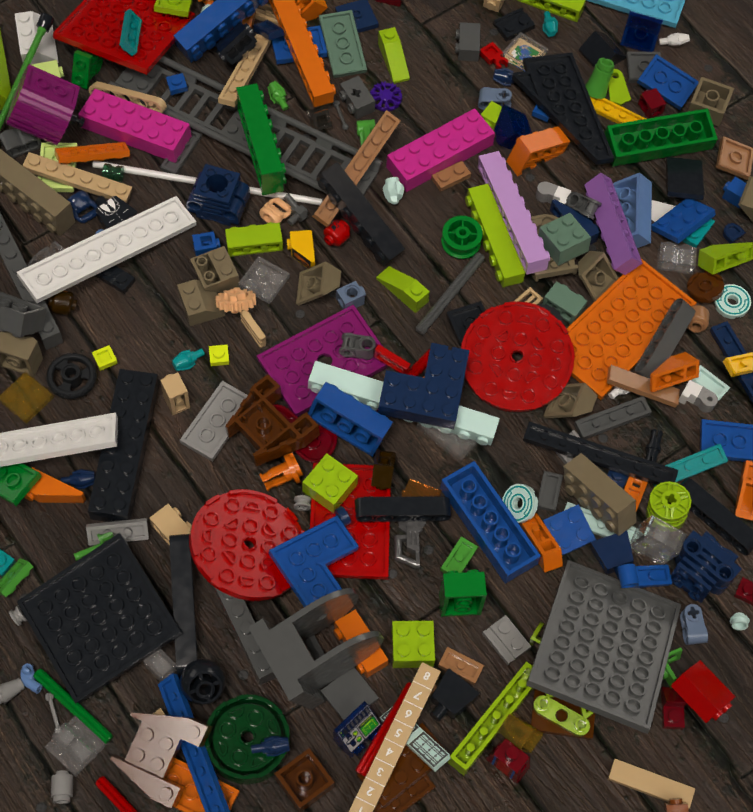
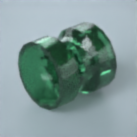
(113, 173)

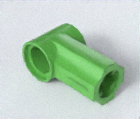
(364, 128)

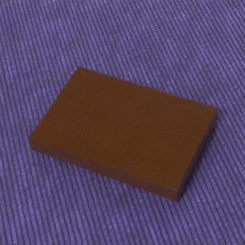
(550, 728)

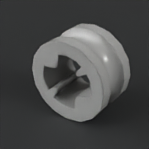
(302, 503)
(17, 615)

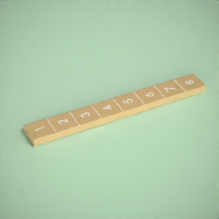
(395, 739)

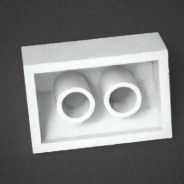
(26, 32)

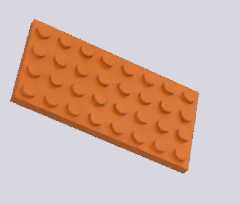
(621, 325)

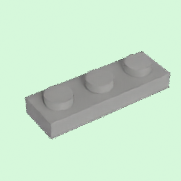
(130, 529)

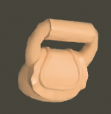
(270, 213)

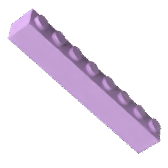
(513, 211)

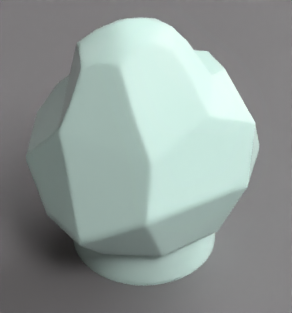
(393, 190)

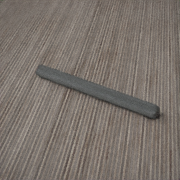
(449, 294)

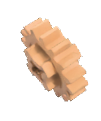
(235, 300)

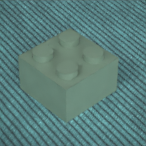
(564, 238)

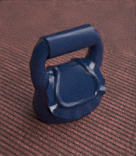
(80, 202)

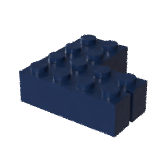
(427, 399)

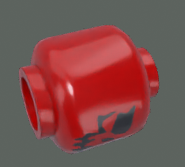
(336, 233)

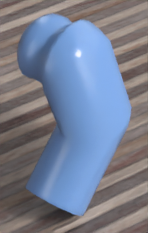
(28, 680)

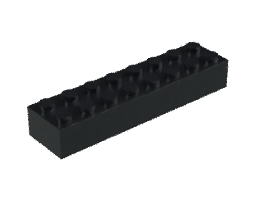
(121, 466)

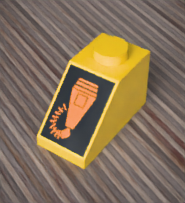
(302, 247)

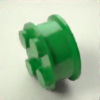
(461, 237)

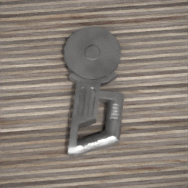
(412, 531)

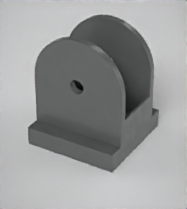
(297, 655)

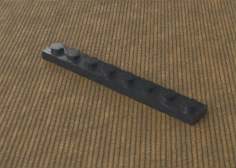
(599, 454)

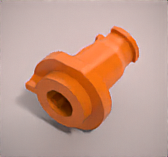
(289, 469)

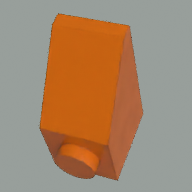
(311, 8)

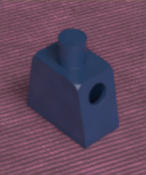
(612, 552)

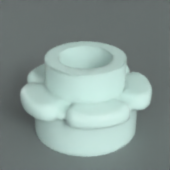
(739, 621)

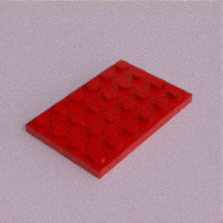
(372, 556)

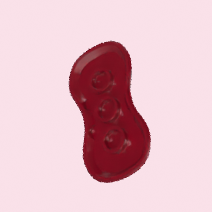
(317, 448)

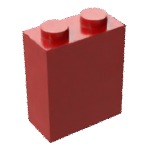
(703, 692)

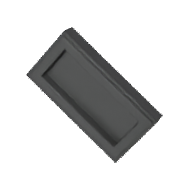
(549, 491)

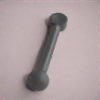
(336, 104)

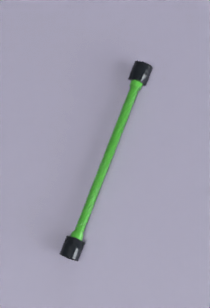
(44, 24)

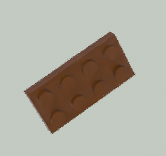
(405, 774)

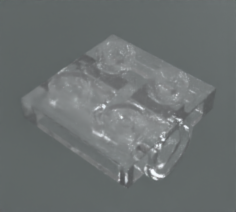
(74, 745)

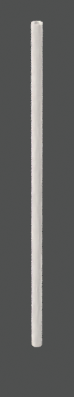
(191, 180)

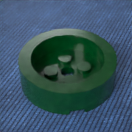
(230, 754)

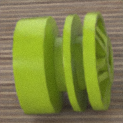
(674, 513)

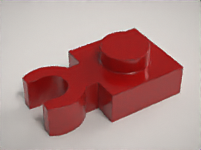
(493, 54)

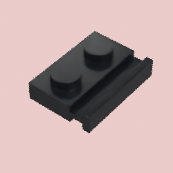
(513, 23)

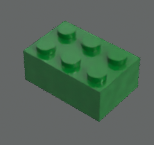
(462, 593)

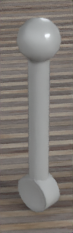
(49, 697)

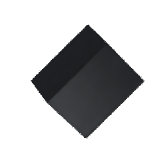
(601, 46)

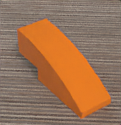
(744, 499)

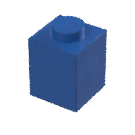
(734, 191)

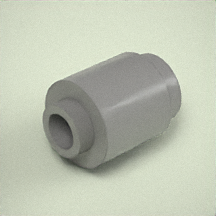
(61, 787)

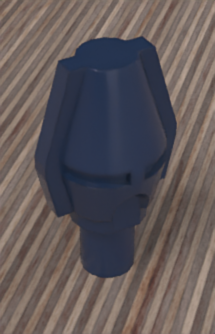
(503, 76)
(80, 478)
(272, 746)

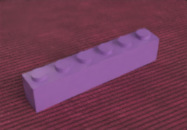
(613, 225)

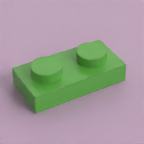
(459, 556)
(11, 579)

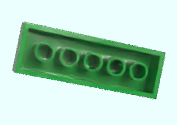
(661, 137)
(260, 139)

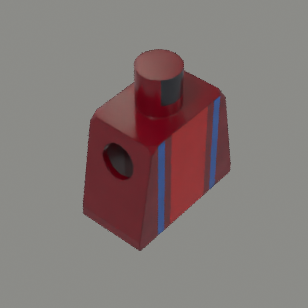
(509, 760)

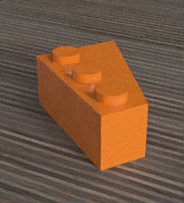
(537, 147)

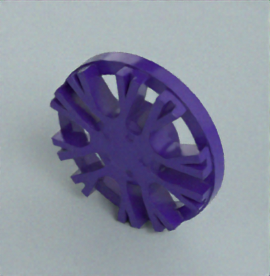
(386, 96)

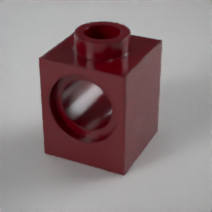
(652, 103)

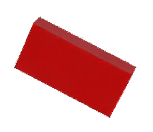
(391, 360)

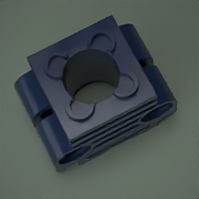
(218, 195)
(704, 567)

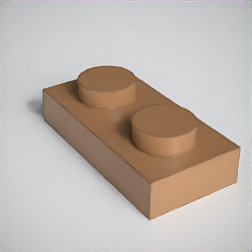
(451, 176)
(462, 665)

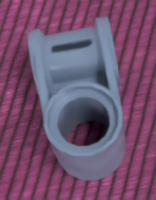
(489, 94)
(694, 628)

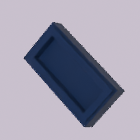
(268, 29)

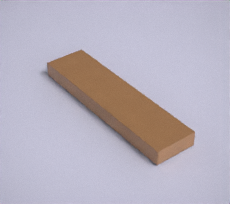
(641, 386)

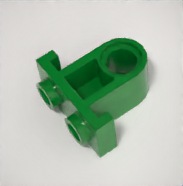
(85, 67)

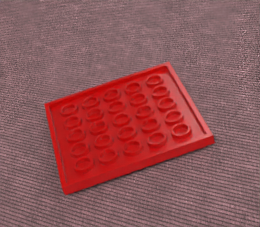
(98, 28)

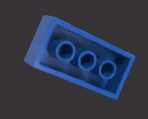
(349, 418)

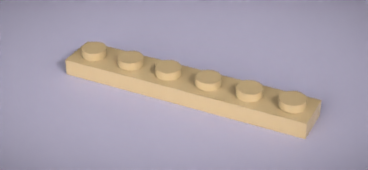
(244, 71)
(76, 177)

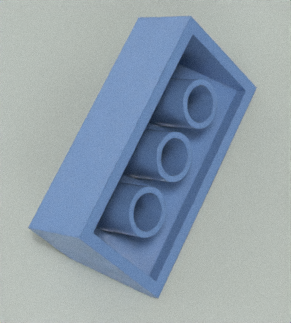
(636, 202)

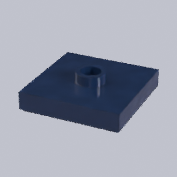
(362, 14)

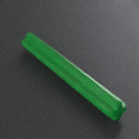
(75, 708)

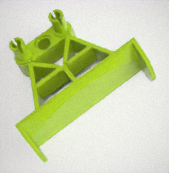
(547, 707)

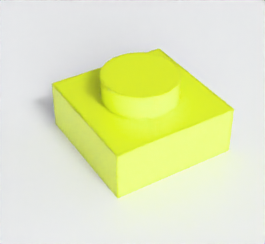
(219, 355)
(104, 357)

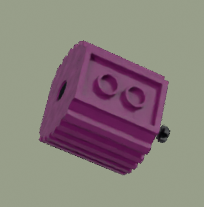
(43, 105)

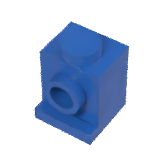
(205, 242)

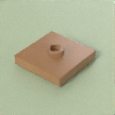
(734, 158)

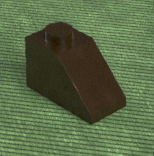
(383, 469)

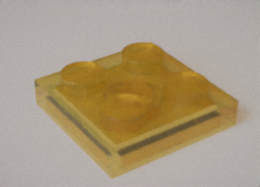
(25, 397)

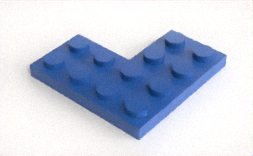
(306, 559)

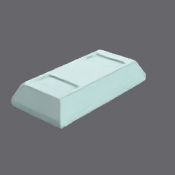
(711, 382)

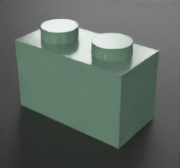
(565, 301)

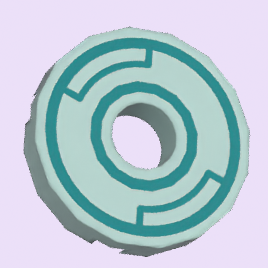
(741, 297)
(529, 505)

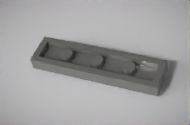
(612, 418)

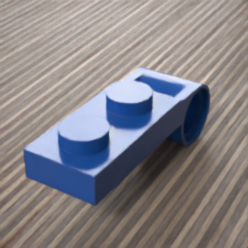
(644, 576)

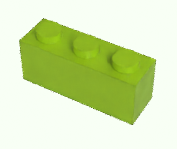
(254, 239)

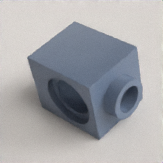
(353, 288)

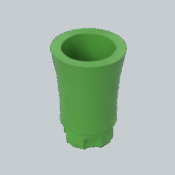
(600, 78)

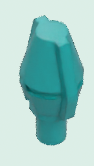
(550, 24)
(186, 359)

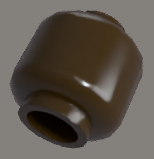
(62, 303)

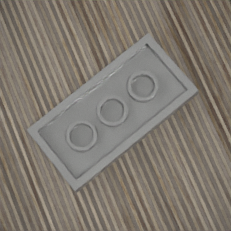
(208, 430)

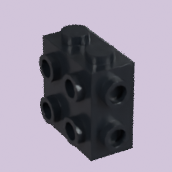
(236, 43)

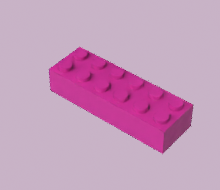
(135, 125)
(440, 149)

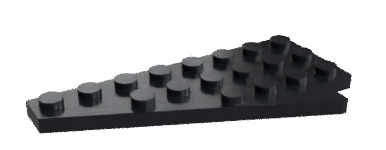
(561, 94)

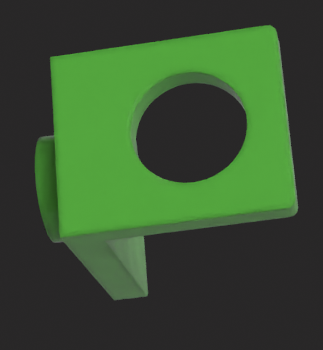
(669, 676)

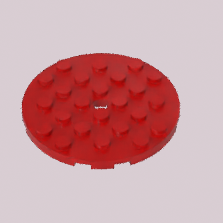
(521, 383)
(220, 548)

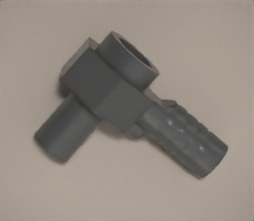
(299, 213)

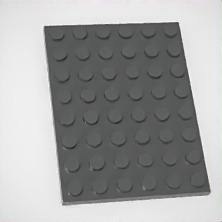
(605, 647)

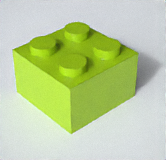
(330, 483)
(412, 644)

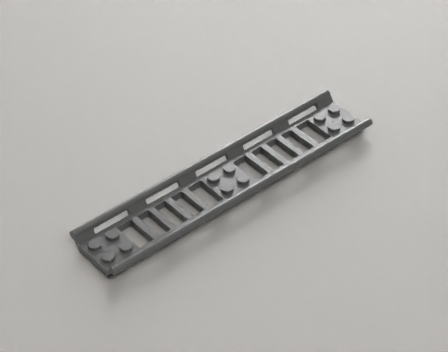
(233, 132)

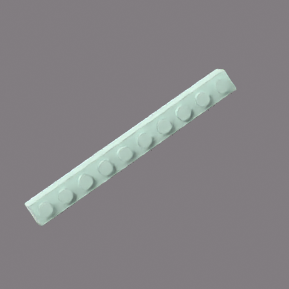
(368, 391)

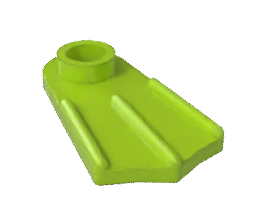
(618, 89)

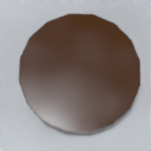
(705, 287)

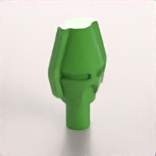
(277, 95)

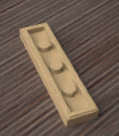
(649, 782)

